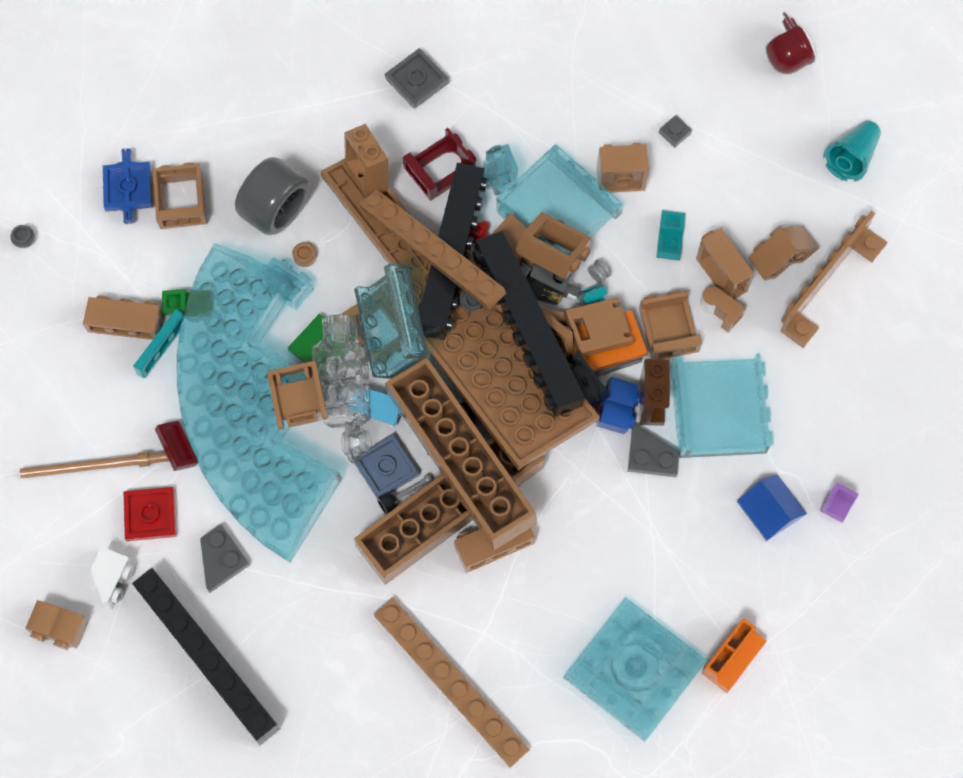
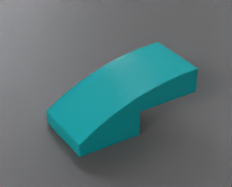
(670, 235)

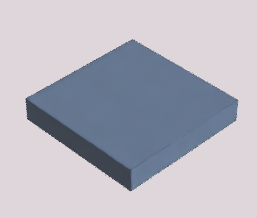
(386, 467)

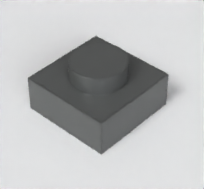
(675, 131)

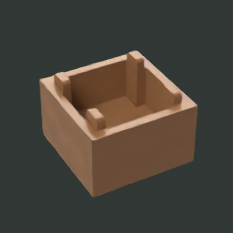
(623, 167)

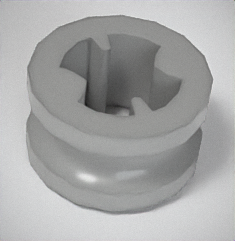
(599, 271)

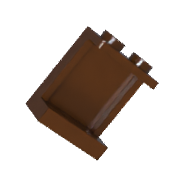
(655, 391)

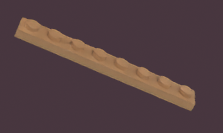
(433, 249)
(451, 683)

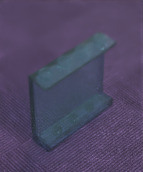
(562, 191)
(721, 407)

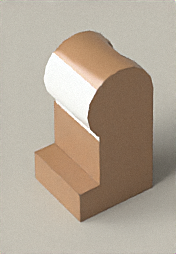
(723, 306)

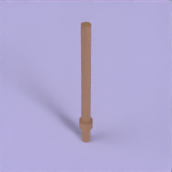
(142, 459)

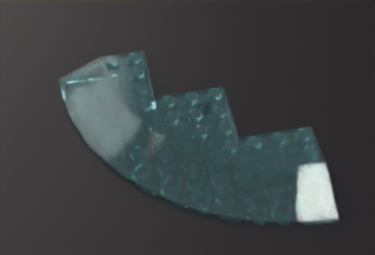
(230, 405)

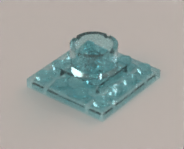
(630, 694)

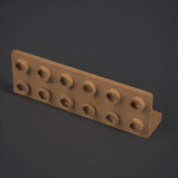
(863, 242)

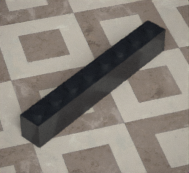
(455, 230)
(529, 326)
(206, 656)

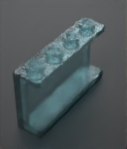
(391, 323)

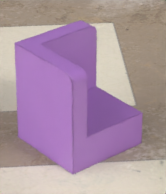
(839, 502)

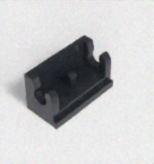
(588, 381)

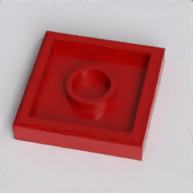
(149, 514)

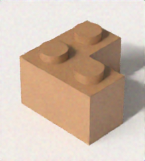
(782, 249)

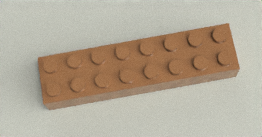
(461, 454)
(424, 522)

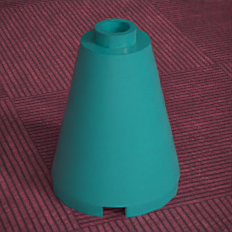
(853, 151)

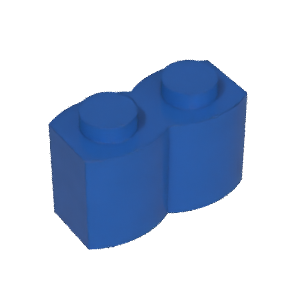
(617, 410)

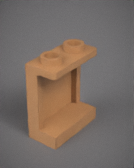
(669, 325)

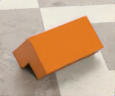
(734, 656)

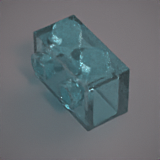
(500, 168)

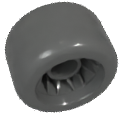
(271, 196)

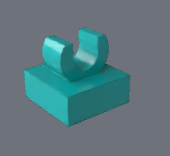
(592, 293)

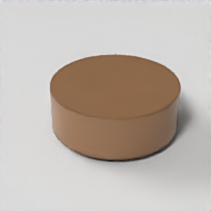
(304, 254)

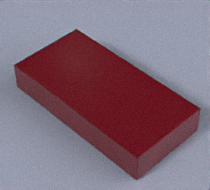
(176, 445)

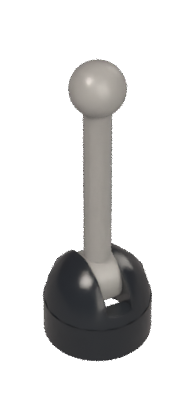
(389, 501)

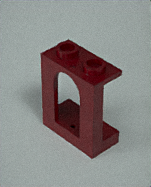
(414, 164)

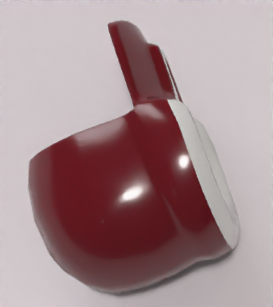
(791, 49)

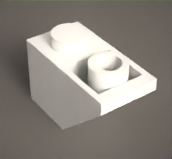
(110, 573)

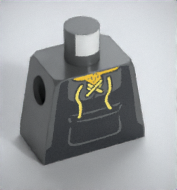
(549, 286)

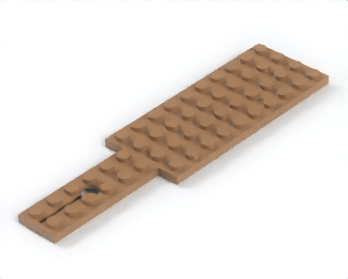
(477, 352)

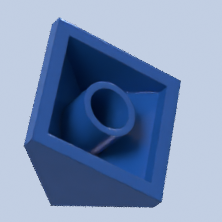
(771, 507)

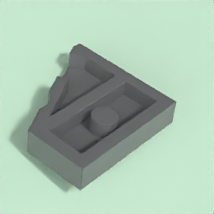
(651, 454)
(220, 558)

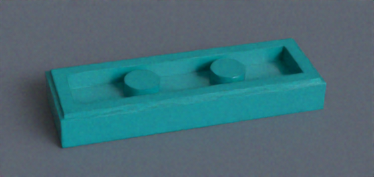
(159, 344)

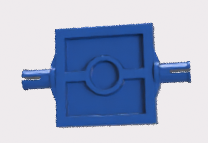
(127, 186)

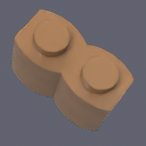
(56, 624)

